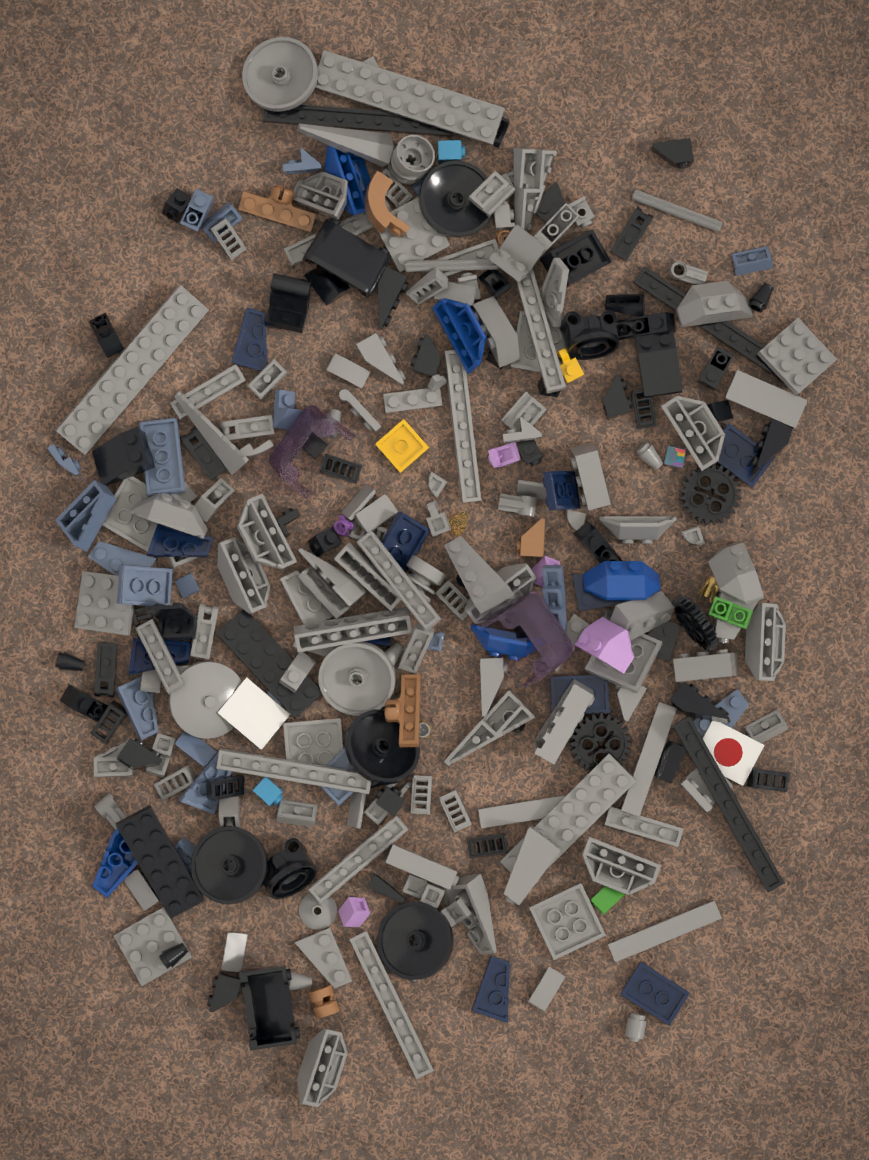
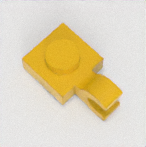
(570, 368)

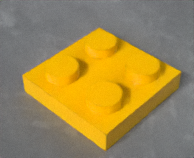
(402, 446)

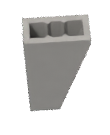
(532, 861)
(421, 866)

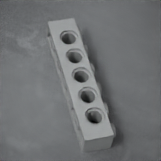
(352, 629)

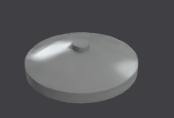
(280, 74)
(357, 678)
(199, 701)

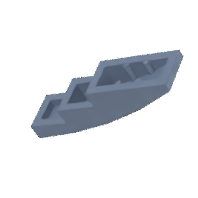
(555, 592)

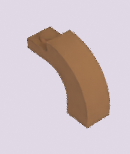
(376, 207)

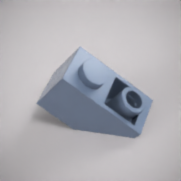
(197, 210)

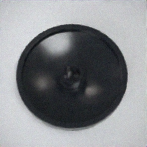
(446, 199)
(375, 749)
(229, 865)
(415, 940)

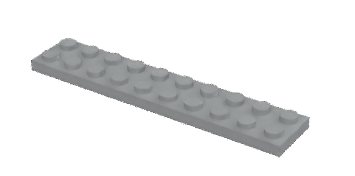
(409, 97)
(132, 369)

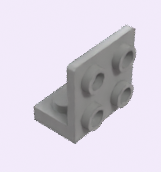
(518, 253)
(698, 790)

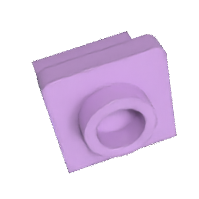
(504, 455)

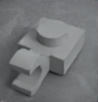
(438, 521)

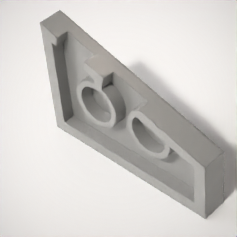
(326, 957)

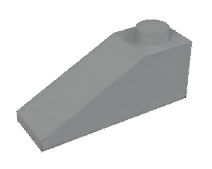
(491, 676)

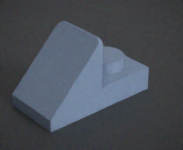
(307, 165)
(284, 410)

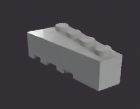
(480, 580)

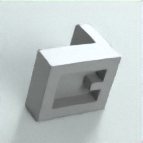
(469, 279)

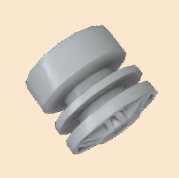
(411, 159)
(424, 575)

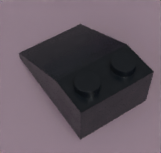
(580, 255)
(658, 364)
(123, 456)

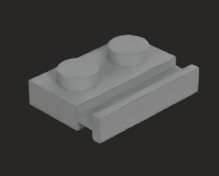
(491, 193)
(525, 407)

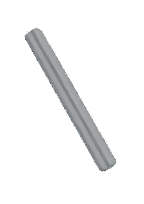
(677, 210)
(450, 265)

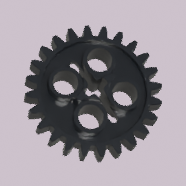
(704, 511)
(695, 623)
(588, 731)

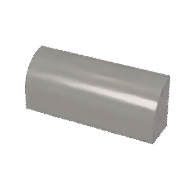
(765, 398)
(368, 575)

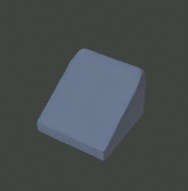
(187, 585)

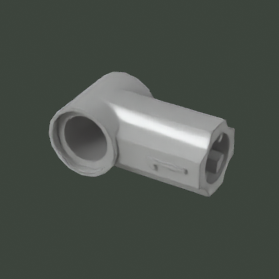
(689, 274)
(522, 505)
(110, 810)

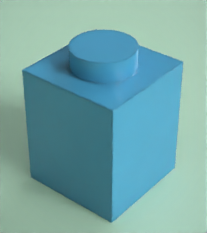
(450, 151)
(269, 791)

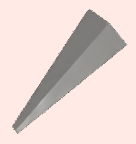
(369, 145)
(529, 177)
(226, 451)
(502, 718)

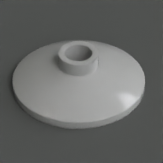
(321, 920)

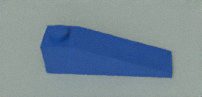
(115, 865)

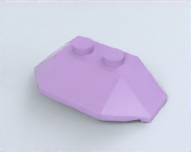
(607, 643)

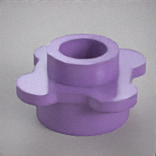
(339, 526)

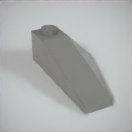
(344, 585)
(479, 923)

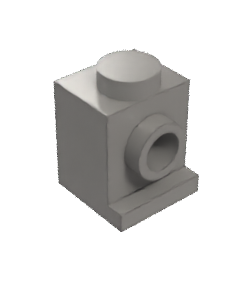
(503, 217)
(585, 220)

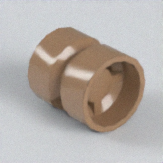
(324, 1008)

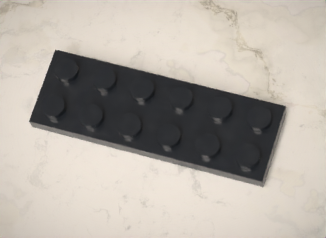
(267, 661)
(160, 861)

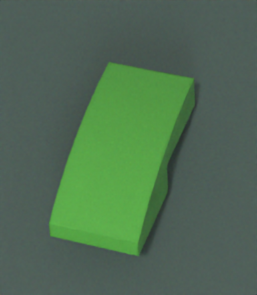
(730, 612)
(606, 899)

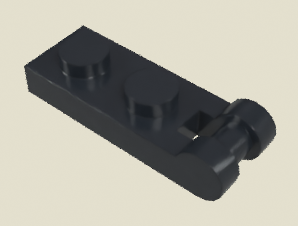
(631, 234)
(203, 454)
(105, 669)

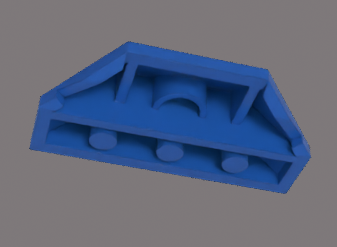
(354, 170)
(462, 331)
(622, 580)
(503, 642)

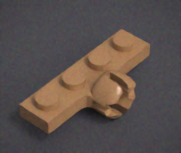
(278, 208)
(406, 710)

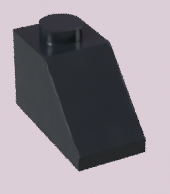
(675, 152)

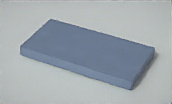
(166, 453)

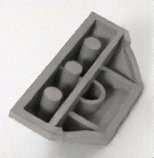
(322, 194)
(713, 304)
(696, 428)
(171, 513)
(637, 527)
(264, 535)
(736, 573)
(242, 575)
(519, 579)
(765, 642)
(618, 868)
(321, 1067)

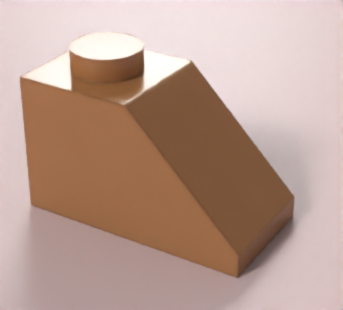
(532, 541)

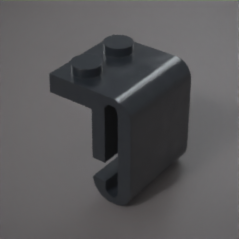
(288, 303)

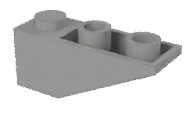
(556, 227)
(376, 356)

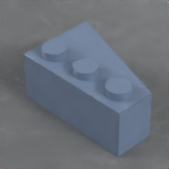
(86, 514)

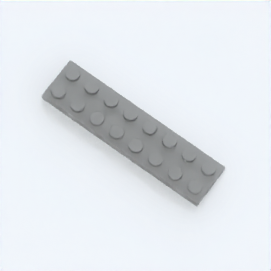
(580, 806)

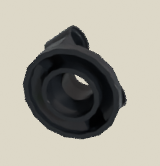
(590, 335)
(289, 871)

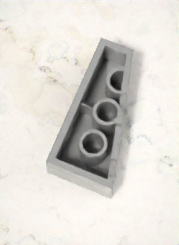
(563, 721)

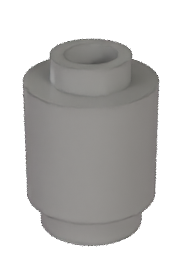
(635, 1027)

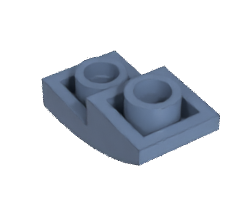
(68, 464)

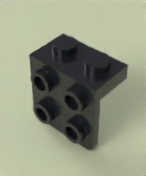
(175, 621)

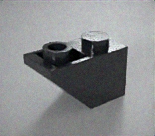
(326, 285)
(106, 335)
(428, 358)
(715, 368)
(615, 400)
(83, 703)
(136, 756)
(226, 991)

